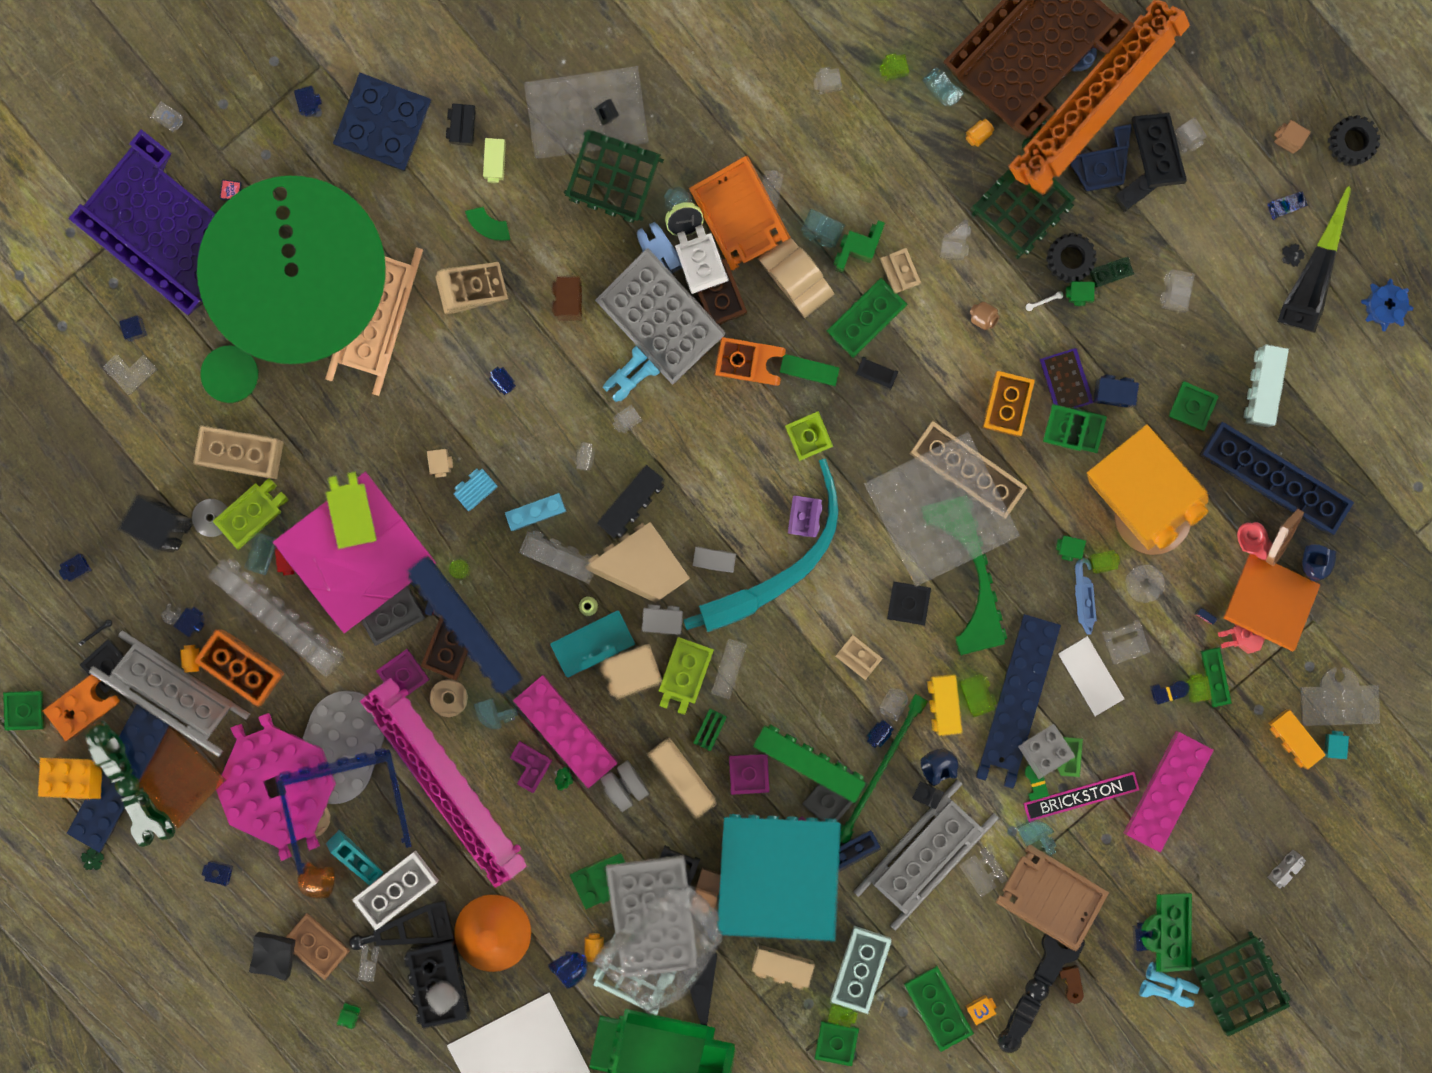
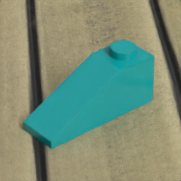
(353, 857)

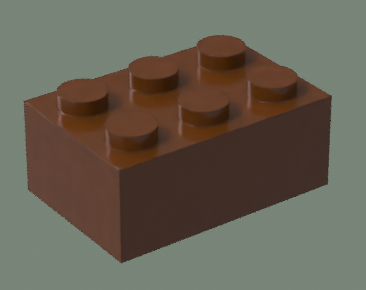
(568, 298)
(723, 300)
(445, 653)

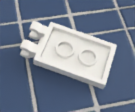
(700, 261)

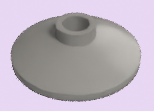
(200, 514)

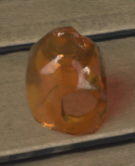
(316, 881)

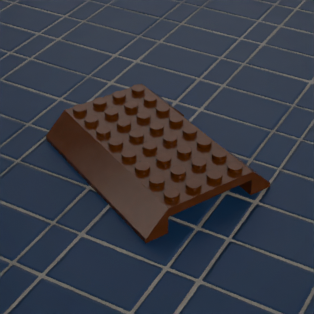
(1028, 51)

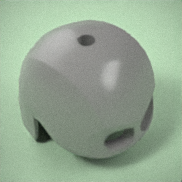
(442, 997)

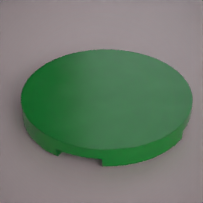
(229, 374)

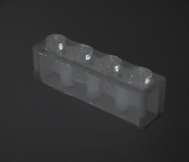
(560, 558)

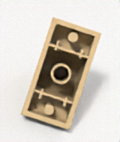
(796, 276)
(470, 287)

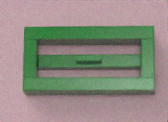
(703, 744)

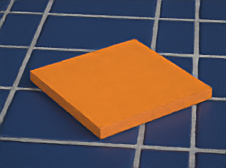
(1272, 602)

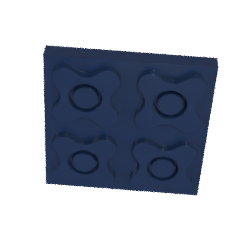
(382, 121)

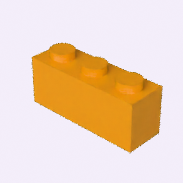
(1296, 739)

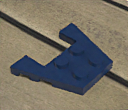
(1104, 167)

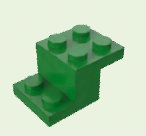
(859, 246)
(1074, 428)
(592, 881)

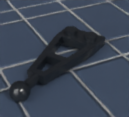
(439, 922)

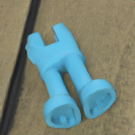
(625, 383)
(1148, 988)

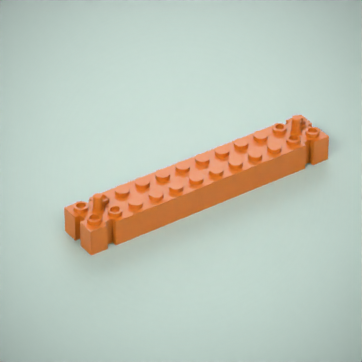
(1099, 96)

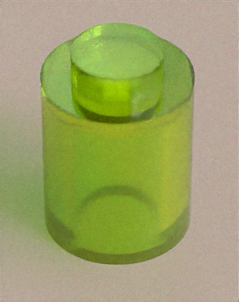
(459, 569)

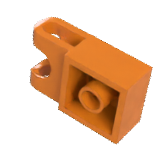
(753, 360)
(84, 703)

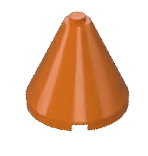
(492, 933)

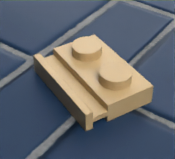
(900, 270)
(858, 657)

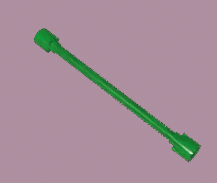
(916, 706)

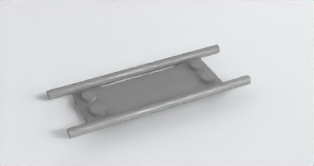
(171, 690)
(926, 855)

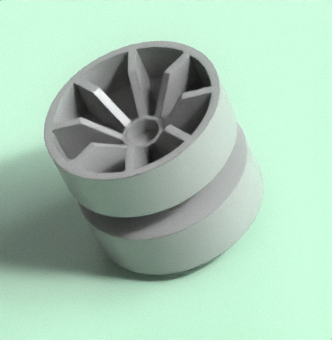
(620, 789)

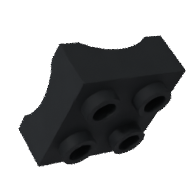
(272, 955)

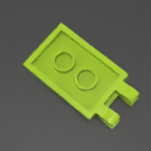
(350, 512)
(250, 513)
(685, 673)

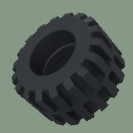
(1369, 136)
(1079, 243)

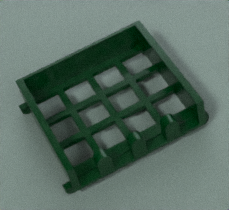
(622, 148)
(998, 189)
(1214, 996)

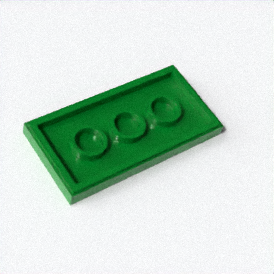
(866, 318)
(938, 1008)

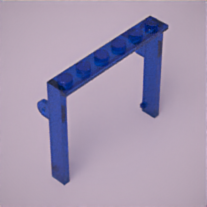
(325, 769)

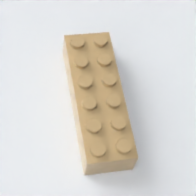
(1007, 486)

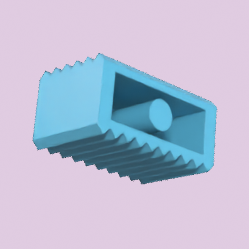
(475, 489)

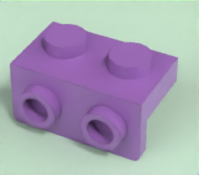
(805, 516)

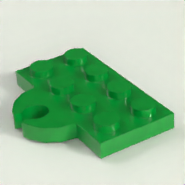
(1171, 932)

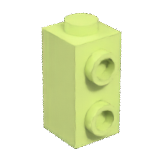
(494, 160)

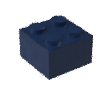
(1116, 392)

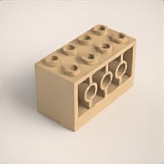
(238, 452)
(631, 671)

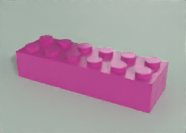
(565, 731)
(1168, 791)

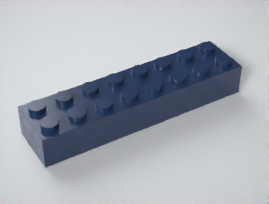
(1276, 478)
(465, 625)

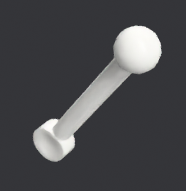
(1029, 307)

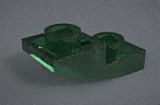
(1112, 272)

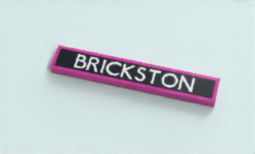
(1081, 796)

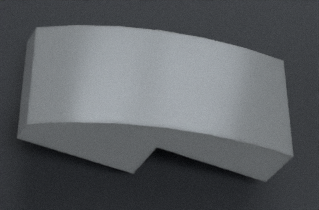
(714, 559)

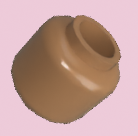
(984, 315)

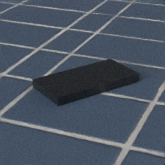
(1159, 150)

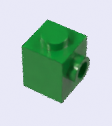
(1080, 293)
(1070, 548)

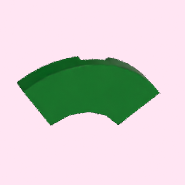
(487, 226)

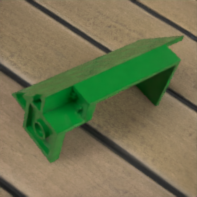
(658, 1045)

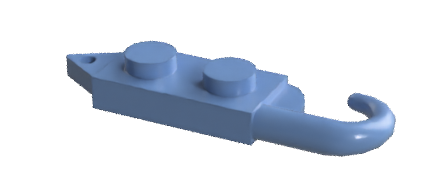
(1085, 597)

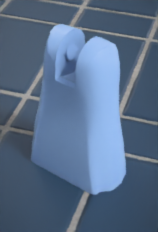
(660, 247)

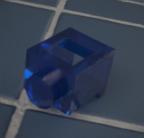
(81, 568)
(224, 870)

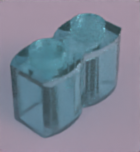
(822, 228)

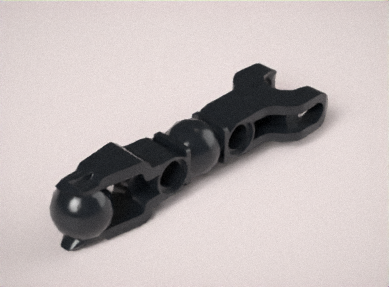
(1036, 991)

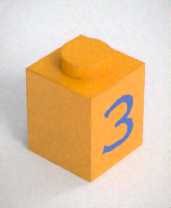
(981, 1009)

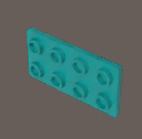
(592, 644)

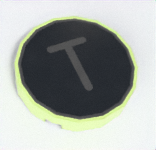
(684, 218)

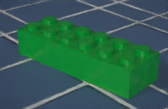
(809, 763)

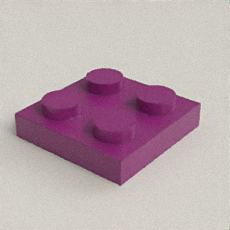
(404, 671)
(749, 774)

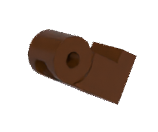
(1074, 989)

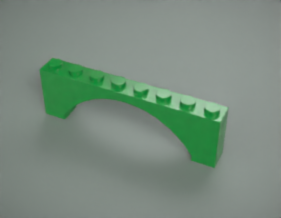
(984, 626)

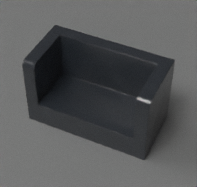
(876, 373)

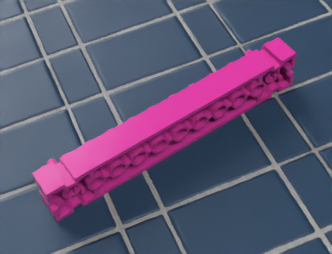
(443, 783)

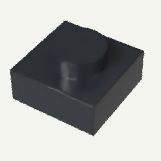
(606, 112)

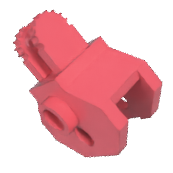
(1242, 638)

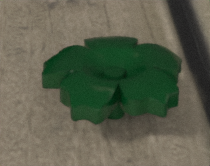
(92, 859)

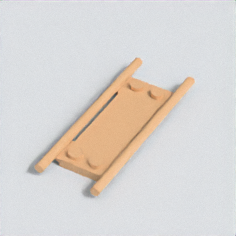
(375, 345)

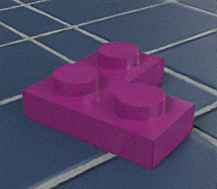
(535, 764)

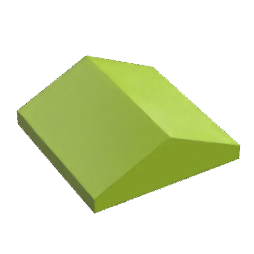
(809, 436)

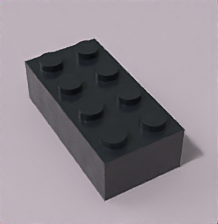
(630, 502)

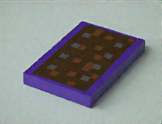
(1066, 379)

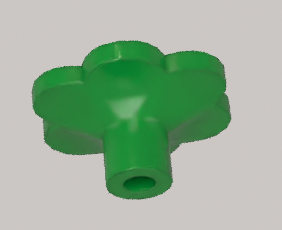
(563, 778)

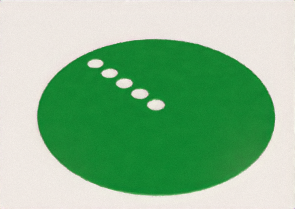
(298, 315)

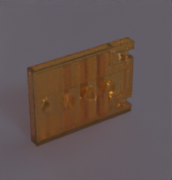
(177, 776)

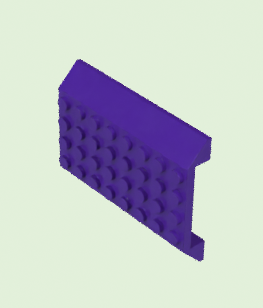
(149, 222)

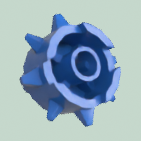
(1381, 313)

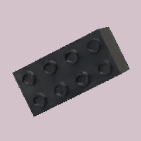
(155, 524)
(446, 969)

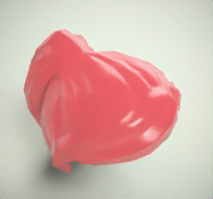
(1254, 539)

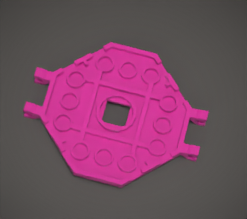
(247, 798)

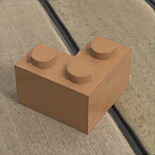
(709, 887)

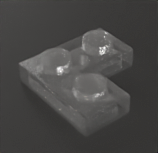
(130, 377)

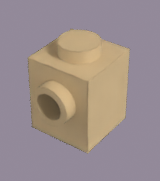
(439, 462)

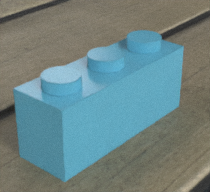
(535, 512)

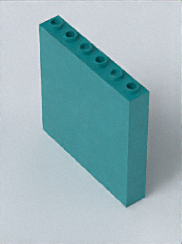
(779, 877)

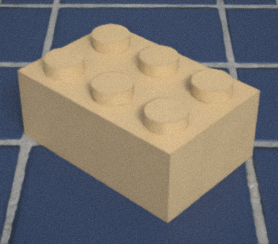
(782, 966)

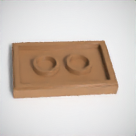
(317, 946)

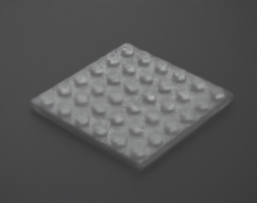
(942, 509)

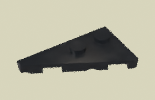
(702, 989)

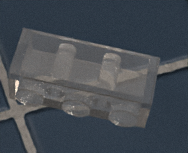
(728, 668)

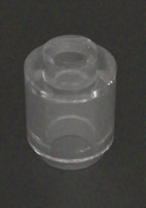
(585, 456)

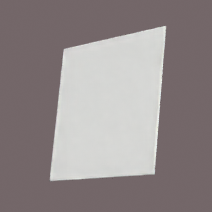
(521, 1042)

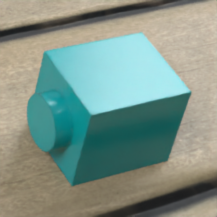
(1336, 745)

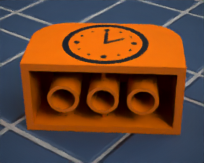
(239, 667)

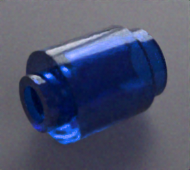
(502, 380)
(879, 734)

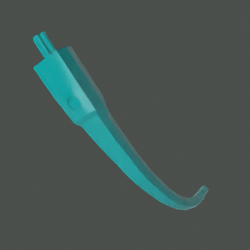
(747, 602)

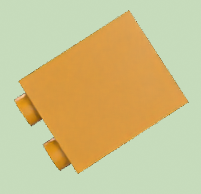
(1149, 489)

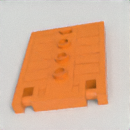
(739, 212)

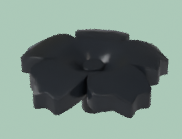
(1292, 255)

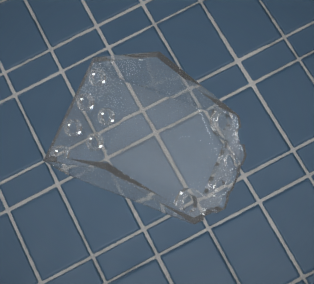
(662, 947)

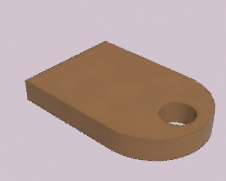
(1284, 537)

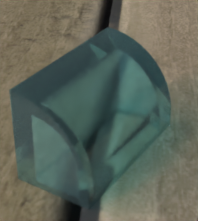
(260, 553)

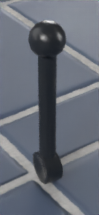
(108, 623)

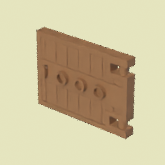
(1052, 898)

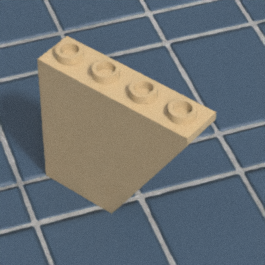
(640, 564)

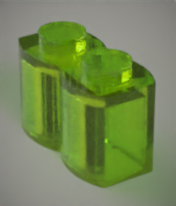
(977, 694)

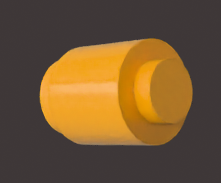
(979, 132)
(188, 657)
(592, 946)

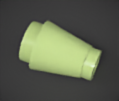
(594, 606)

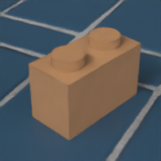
(1291, 136)

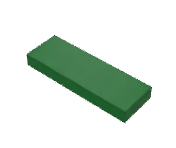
(809, 370)
(1216, 675)

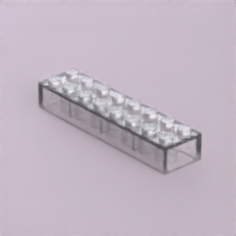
(277, 617)

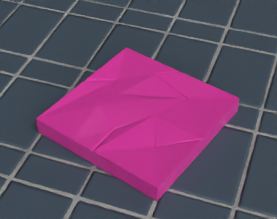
(358, 577)

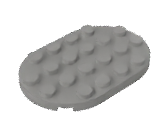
(344, 730)

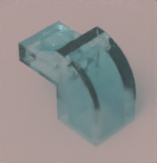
(942, 87)
(489, 715)
(1037, 830)

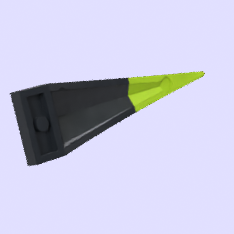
(1308, 296)

